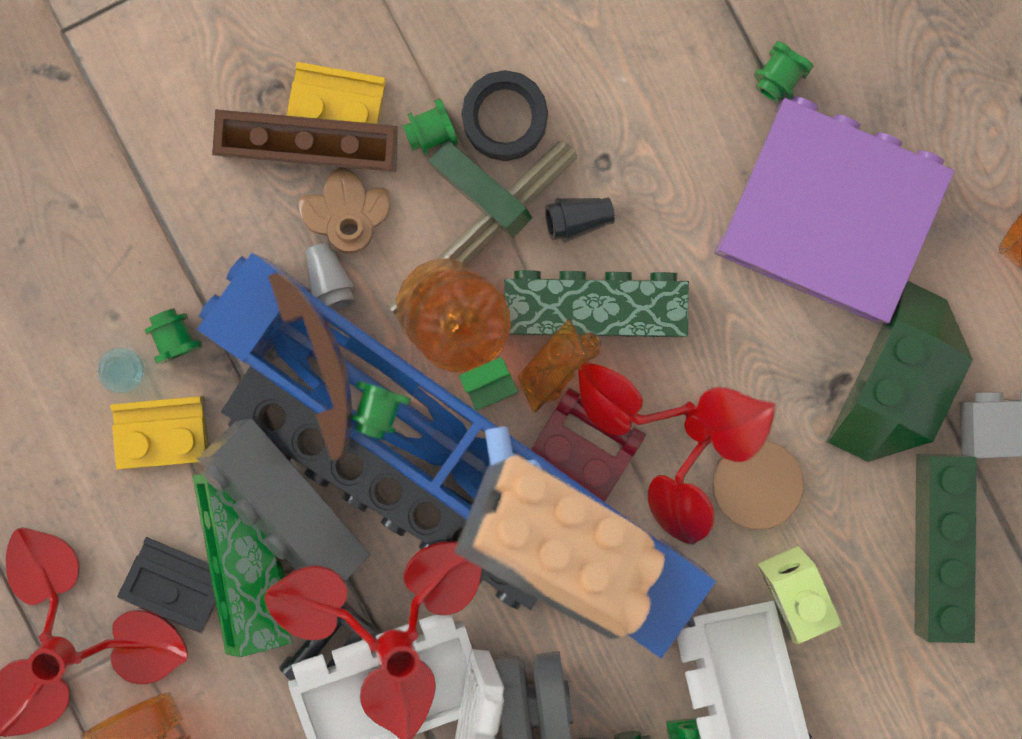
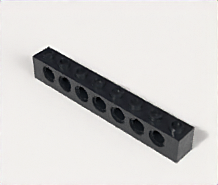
(257, 393)

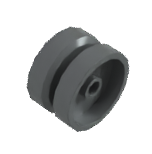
(534, 705)

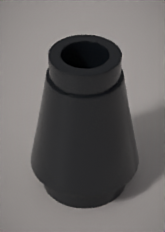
(577, 216)

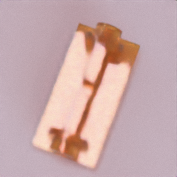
(555, 364)

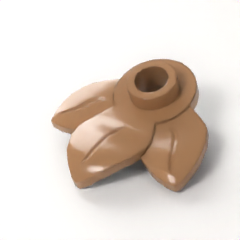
(343, 205)

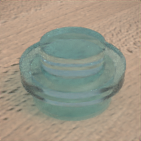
(120, 370)

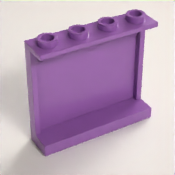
(835, 210)

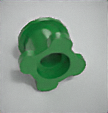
(781, 72)
(430, 128)
(171, 335)
(377, 410)

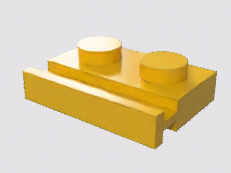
(336, 94)
(159, 432)

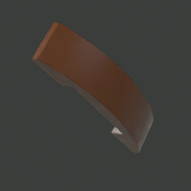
(295, 306)

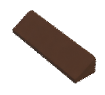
(305, 140)

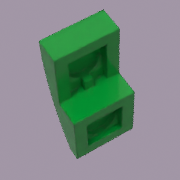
(488, 383)

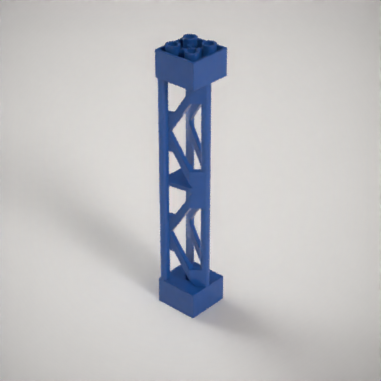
(250, 322)

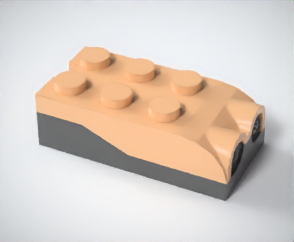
(561, 547)

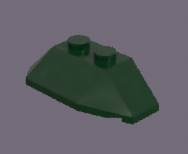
(904, 380)

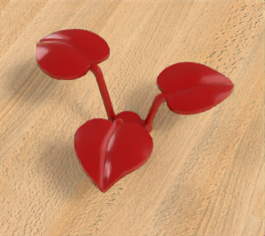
(723, 416)
(404, 686)
(33, 688)

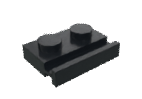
(170, 585)

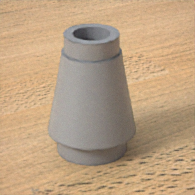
(328, 278)

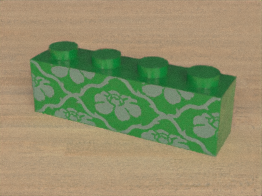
(239, 573)

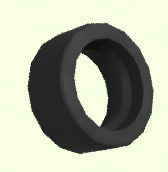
(499, 81)

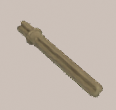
(524, 190)

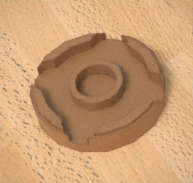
(760, 489)

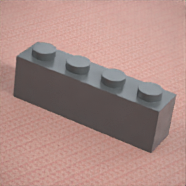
(279, 501)

